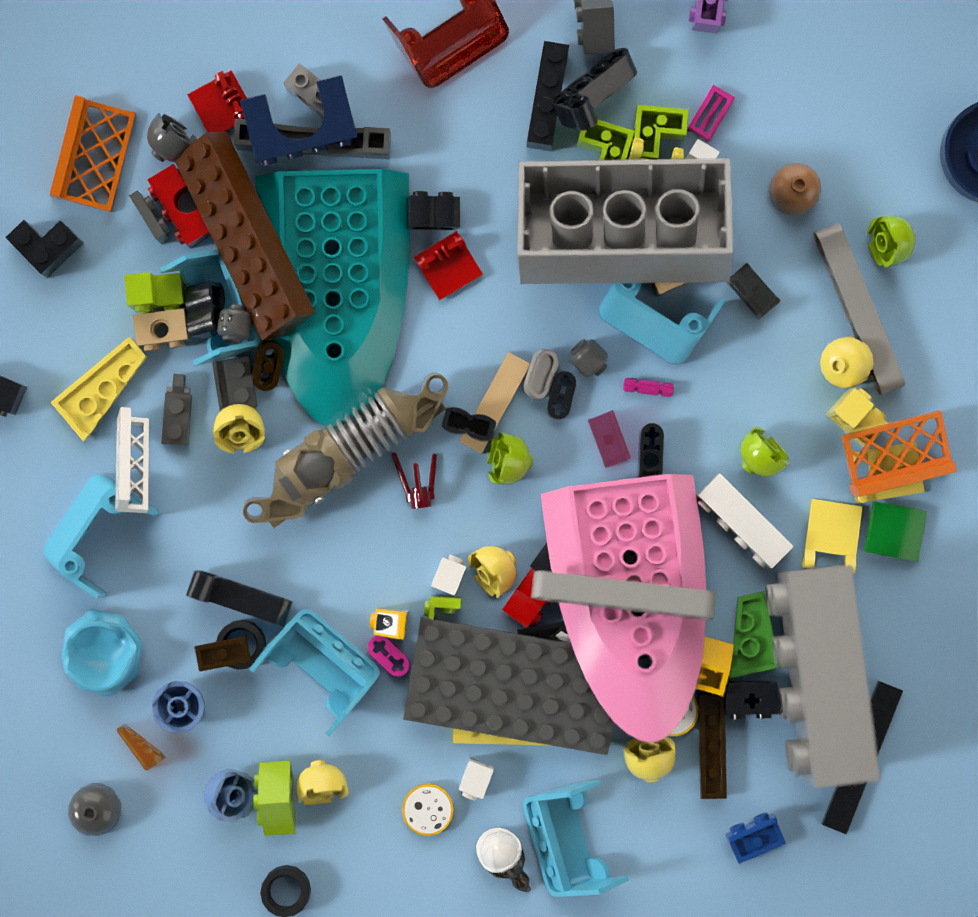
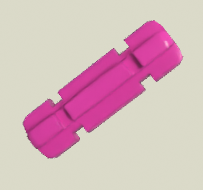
(648, 387)

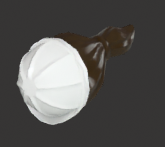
(503, 857)

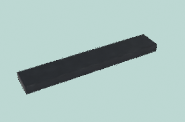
(847, 796)

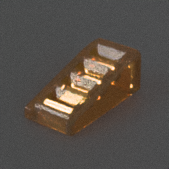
(143, 750)

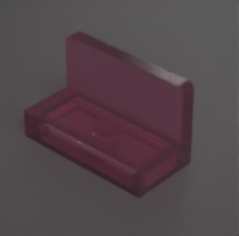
(609, 439)

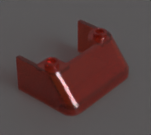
(453, 43)

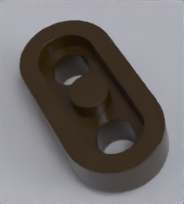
(267, 364)

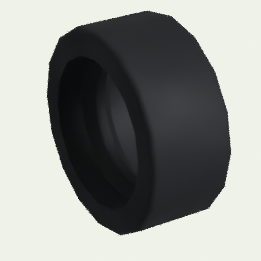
(254, 630)
(271, 905)

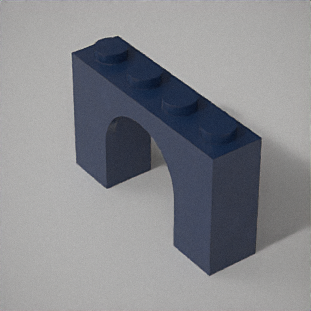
(270, 143)

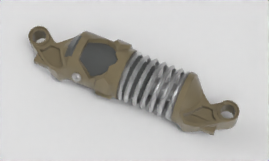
(334, 453)

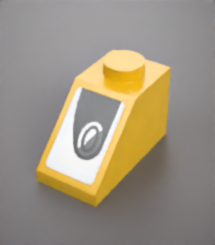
(389, 623)

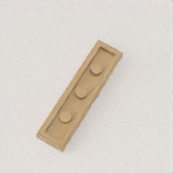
(499, 395)

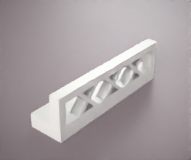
(124, 443)

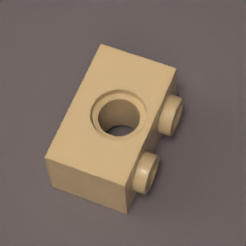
(146, 326)

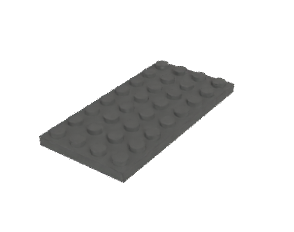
(504, 687)

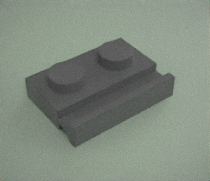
(146, 207)
(234, 382)

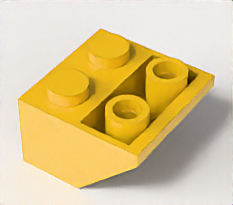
(715, 666)

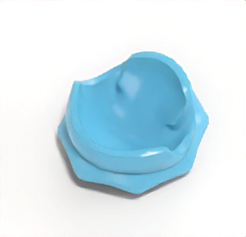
(101, 652)

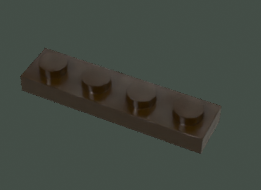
(712, 746)

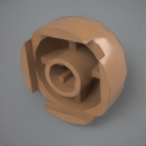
(795, 189)

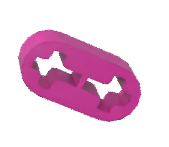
(384, 660)

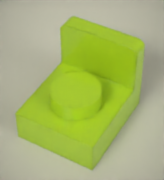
(446, 604)

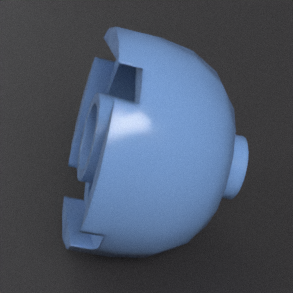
(178, 706)
(229, 795)

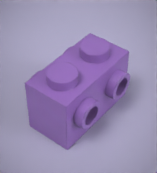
(707, 15)

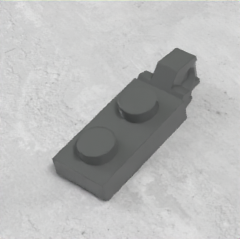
(177, 412)

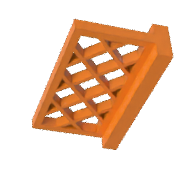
(70, 147)
(904, 475)

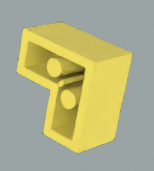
(855, 413)

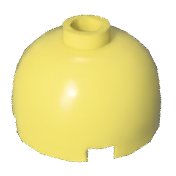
(846, 362)
(238, 429)
(494, 568)
(650, 759)
(320, 784)

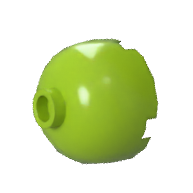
(891, 240)
(762, 454)
(509, 459)

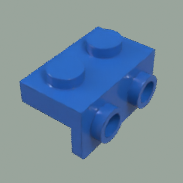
(755, 838)

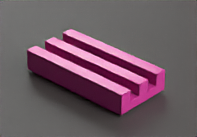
(700, 131)

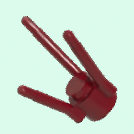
(420, 496)

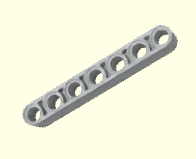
(858, 306)
(623, 595)

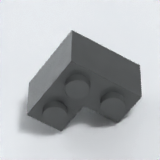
(596, 25)

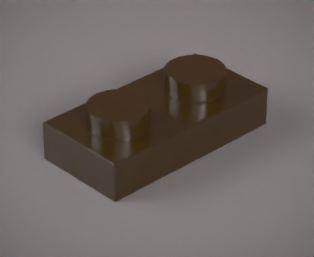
(222, 653)

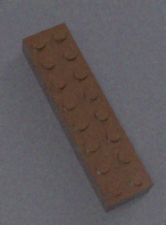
(244, 235)

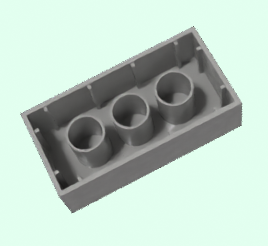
(625, 221)
(826, 676)

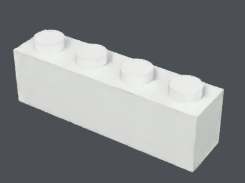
(744, 521)

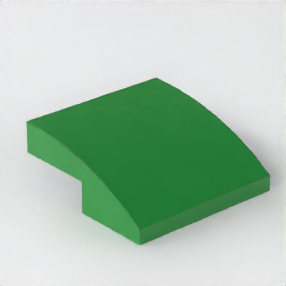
(895, 531)

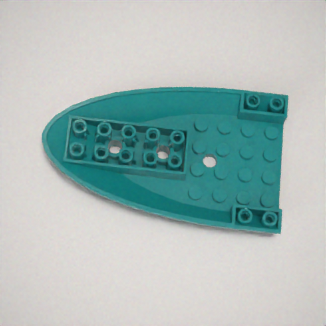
(370, 273)

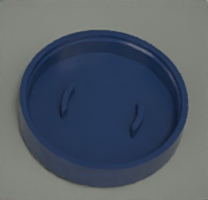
(960, 153)

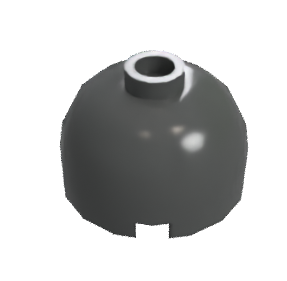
(168, 138)
(94, 809)

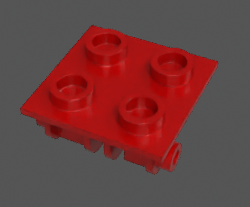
(219, 102)
(448, 265)

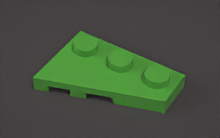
(752, 636)

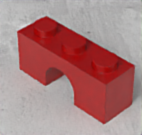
(168, 188)

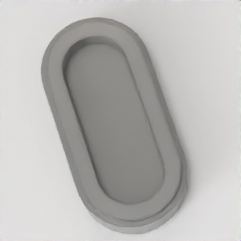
(541, 373)

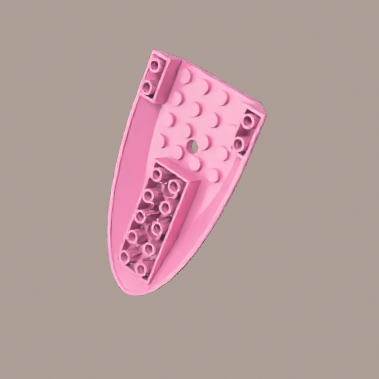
(587, 536)

